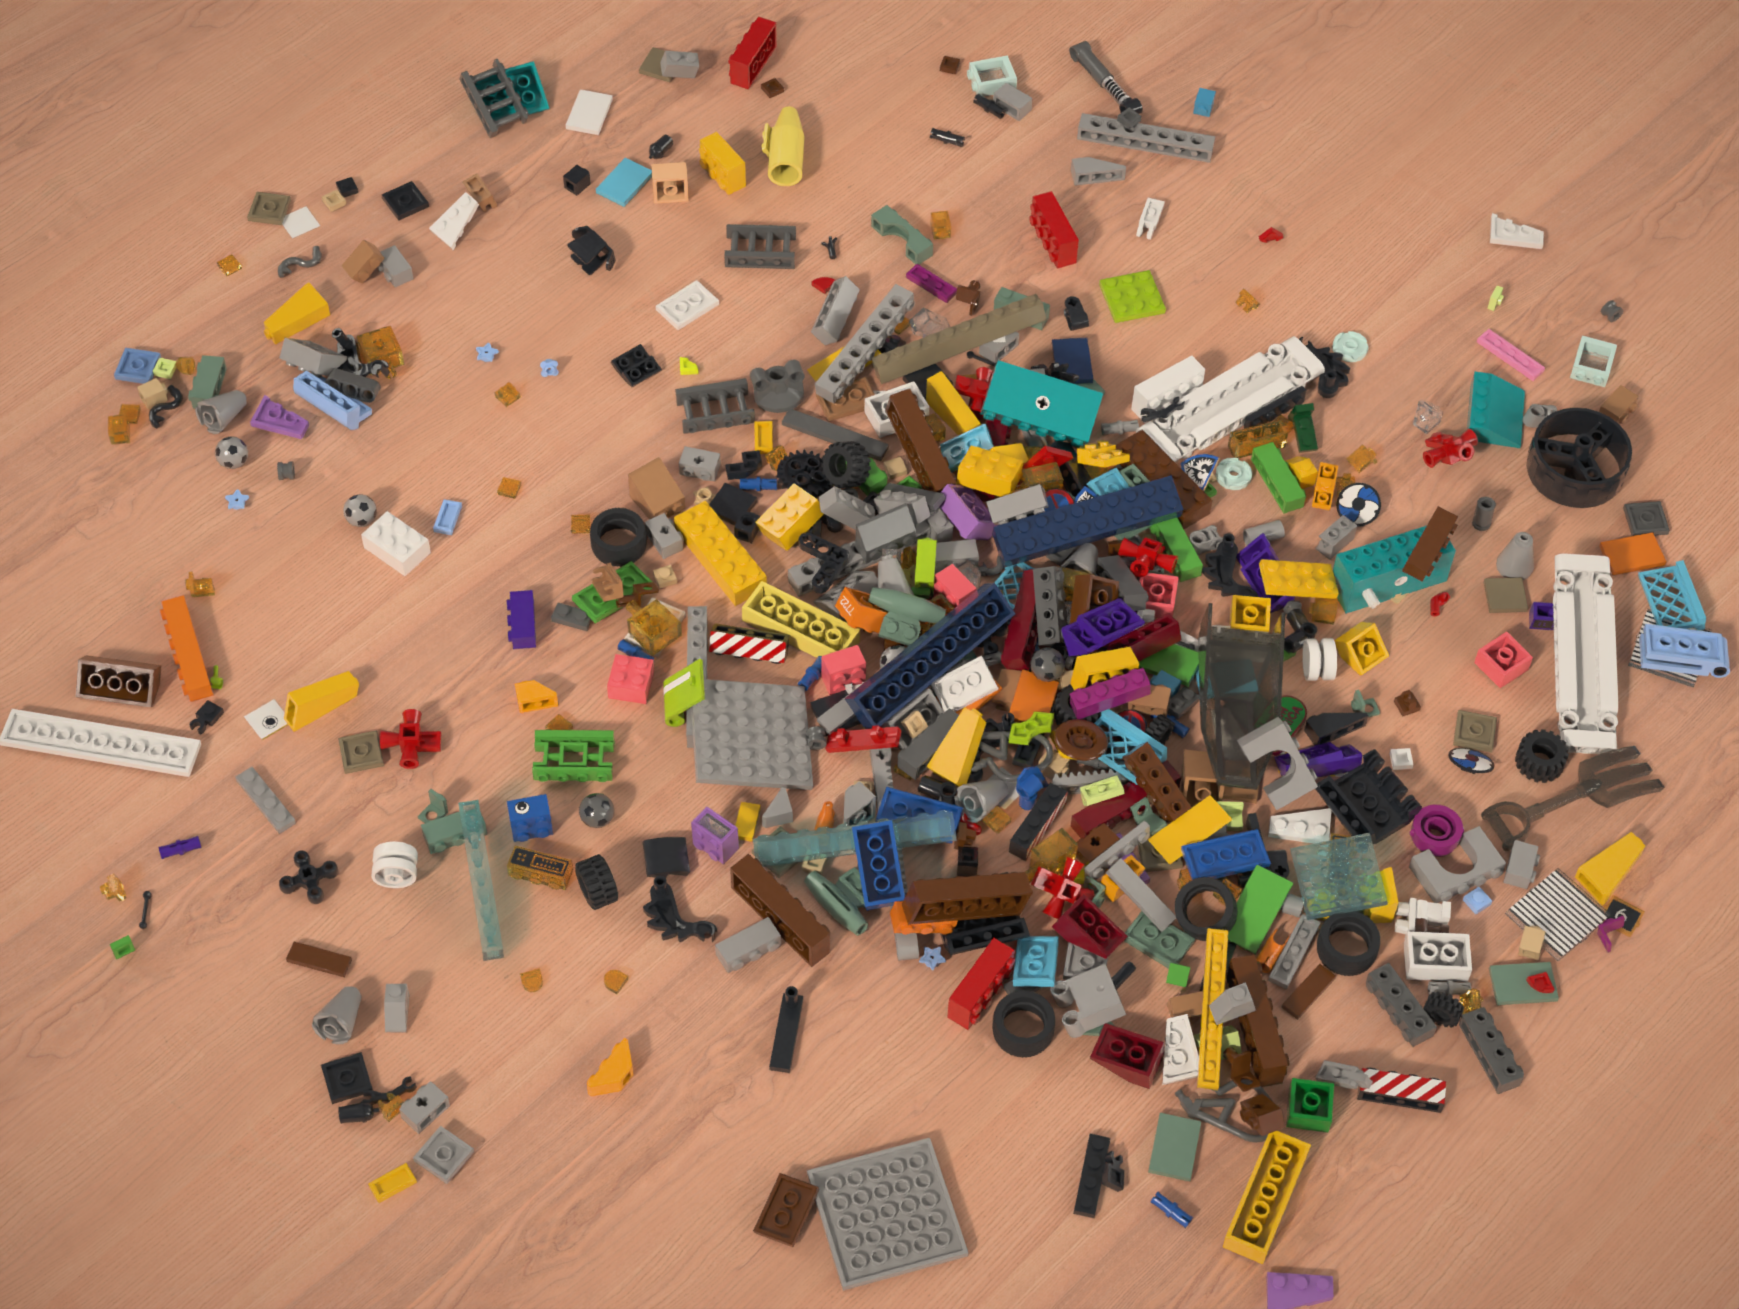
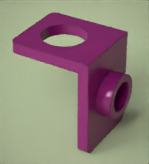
(1608, 926)

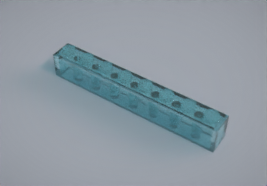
(481, 880)

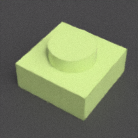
(1496, 298)
(164, 368)

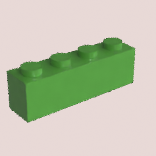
(1278, 477)
(1177, 543)

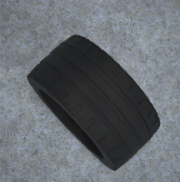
(618, 519)
(1198, 886)
(1342, 963)
(1023, 1001)

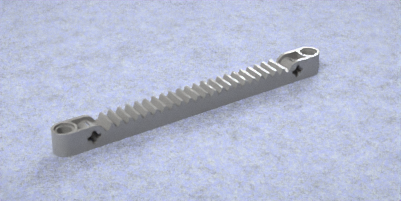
(881, 767)

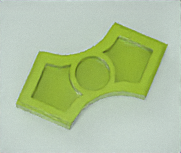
(1023, 732)

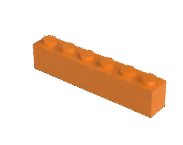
(187, 649)

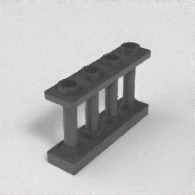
(484, 111)
(760, 259)
(711, 392)

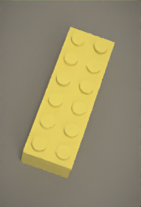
(807, 625)

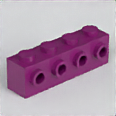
(1110, 693)

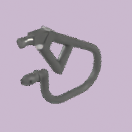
(1002, 754)
(1193, 1110)

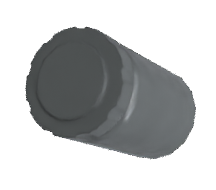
(1483, 513)

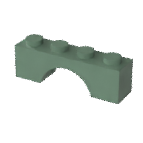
(888, 222)

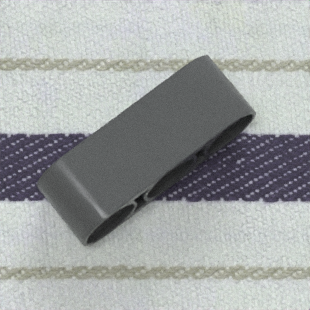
(353, 385)

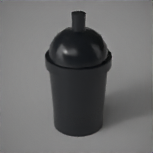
(660, 147)
(356, 1112)

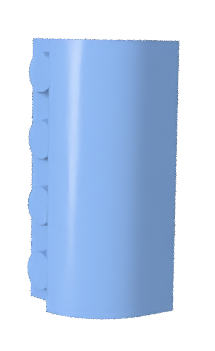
(330, 401)

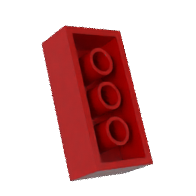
(752, 52)
(1054, 229)
(981, 984)

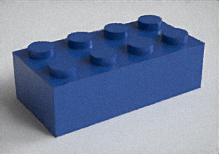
(878, 864)

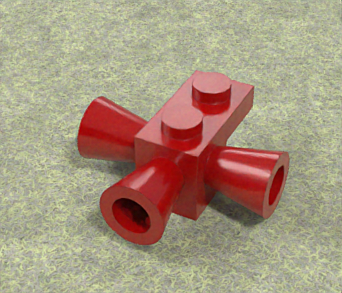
(975, 389)
(1449, 448)
(1147, 556)
(411, 739)
(1061, 887)

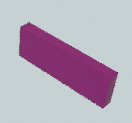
(931, 283)

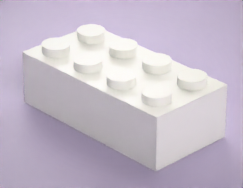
(1162, 388)

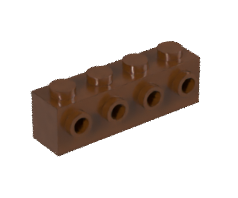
(1429, 545)
(1156, 782)

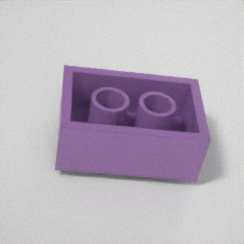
(967, 512)

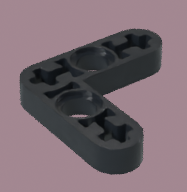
(828, 557)

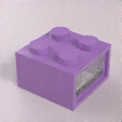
(715, 835)

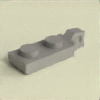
(1343, 1075)

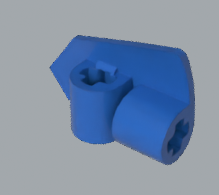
(1027, 786)

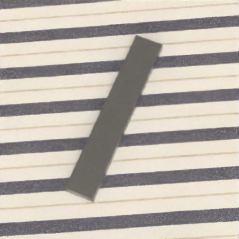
(833, 433)

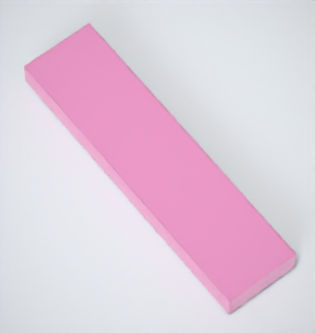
(1510, 354)

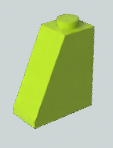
(925, 564)

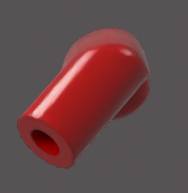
(1438, 601)
(971, 825)

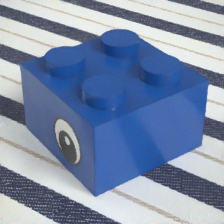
(530, 818)

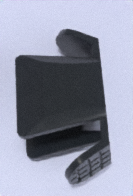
(586, 250)

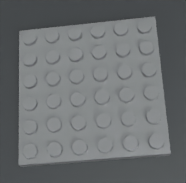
(752, 735)
(887, 1214)

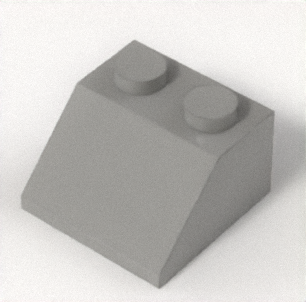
(858, 804)

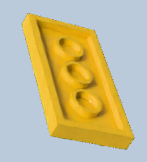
(1298, 579)

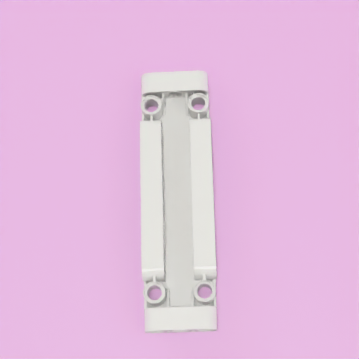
(1232, 396)
(1585, 653)

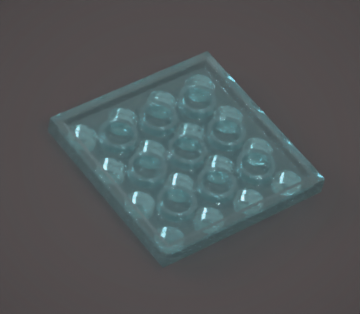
(1338, 876)

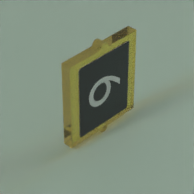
(1632, 914)

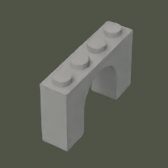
(1297, 779)
(1443, 884)

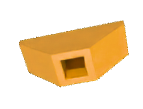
(1324, 486)
(612, 1072)

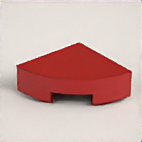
(1271, 234)
(822, 284)
(1541, 982)

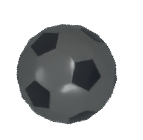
(1047, 664)
(596, 810)

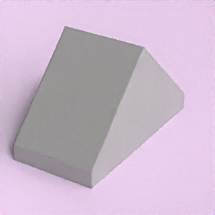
(779, 811)

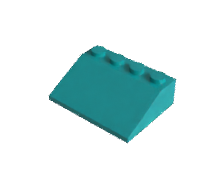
(525, 83)
(1495, 410)

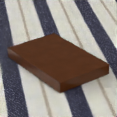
(786, 1210)

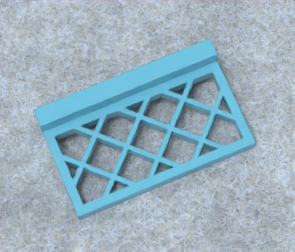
(1686, 590)
(1134, 737)

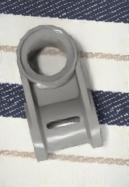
(1537, 413)
(1205, 539)

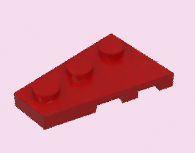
(1046, 456)

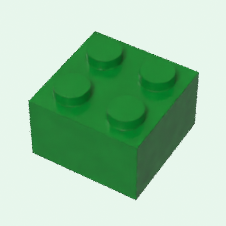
(1310, 1105)

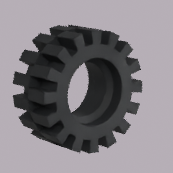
(1160, 729)
(1443, 1009)

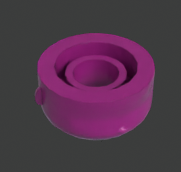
(1441, 819)

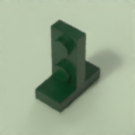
(1304, 427)

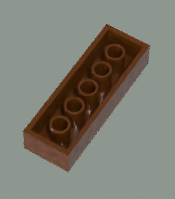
(918, 441)
(1156, 465)
(966, 897)
(770, 899)
(1260, 1026)

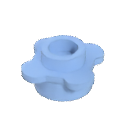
(549, 363)

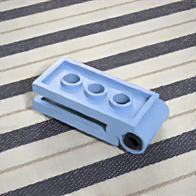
(1684, 651)

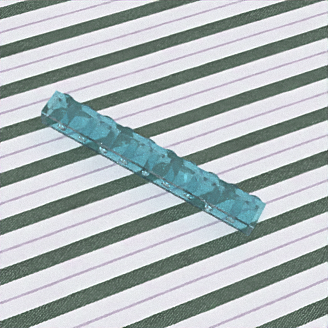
(839, 841)

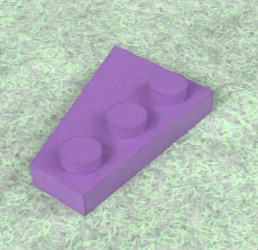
(275, 418)
(1297, 1290)

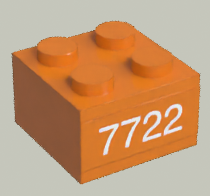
(858, 611)

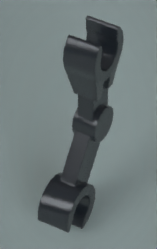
(1164, 413)
(376, 1096)

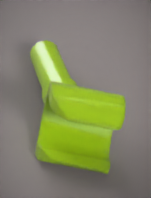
(217, 682)

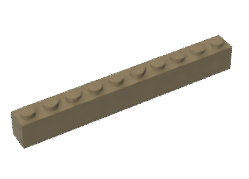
(958, 338)

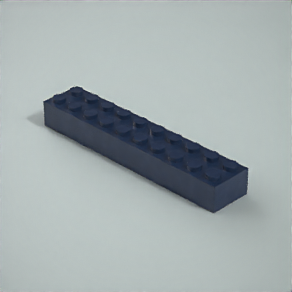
(1087, 521)
(930, 656)

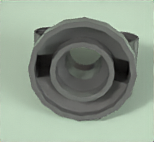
(778, 387)

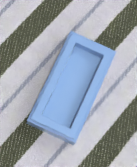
(447, 517)

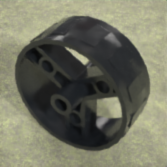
(1582, 481)

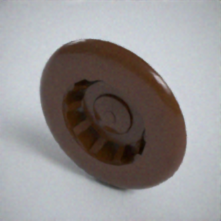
(1076, 737)

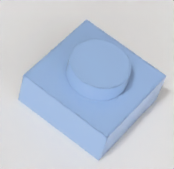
(1477, 900)

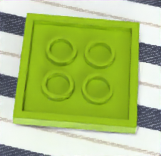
(1132, 296)

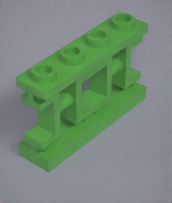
(573, 742)

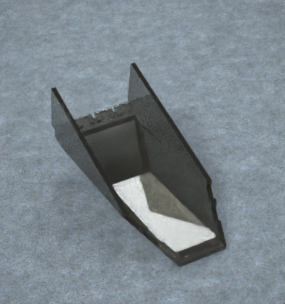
(1237, 695)

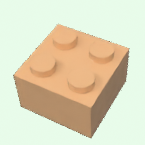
(670, 182)

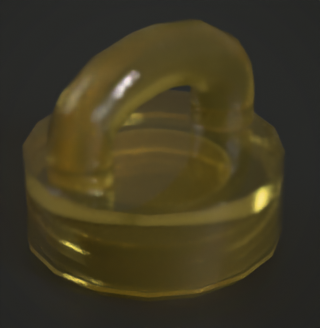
(187, 366)

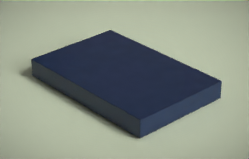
(1075, 353)

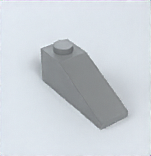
(1092, 170)

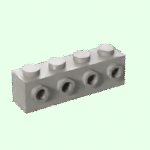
(835, 311)

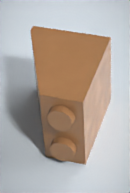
(655, 490)
(1196, 777)

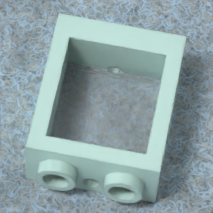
(990, 75)
(1593, 361)

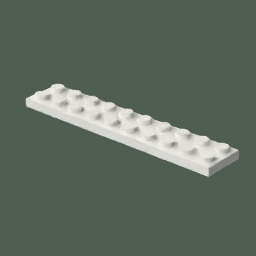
(100, 742)

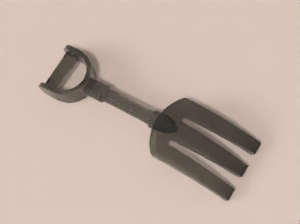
(1589, 786)

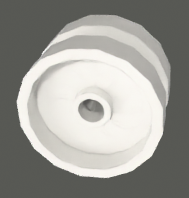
(1319, 659)
(394, 864)

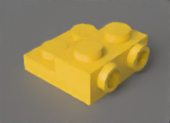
(1101, 454)

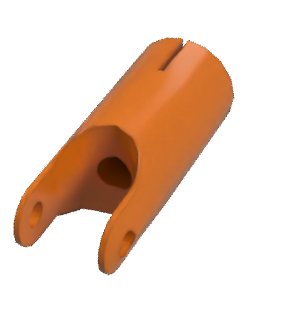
(826, 816)
(1270, 953)

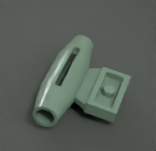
(904, 613)
(840, 899)

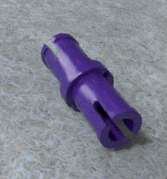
(179, 847)

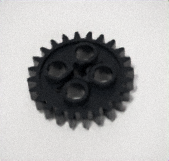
(804, 471)

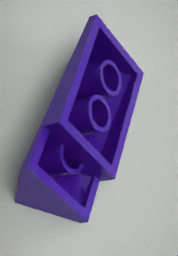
(1249, 559)
(1100, 627)
(1325, 759)

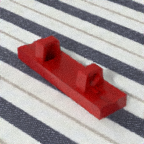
(863, 739)

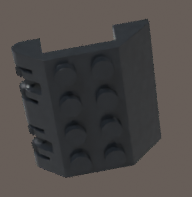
(1369, 800)
(978, 933)

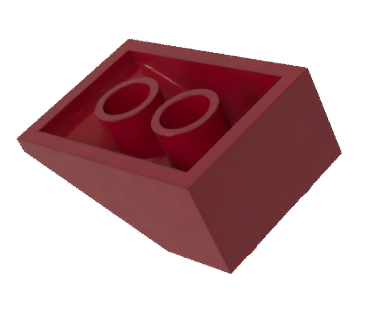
(1089, 928)
(1128, 1055)

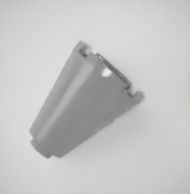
(220, 410)
(1517, 557)
(1083, 559)
(892, 576)
(980, 798)
(338, 1016)

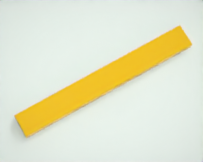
(1212, 988)

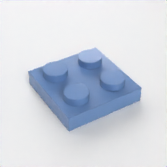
(136, 365)

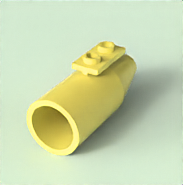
(784, 148)

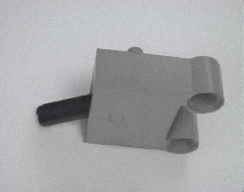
(1095, 997)

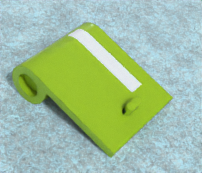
(683, 692)

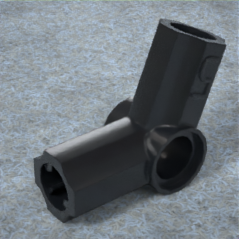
(1302, 628)
(937, 789)

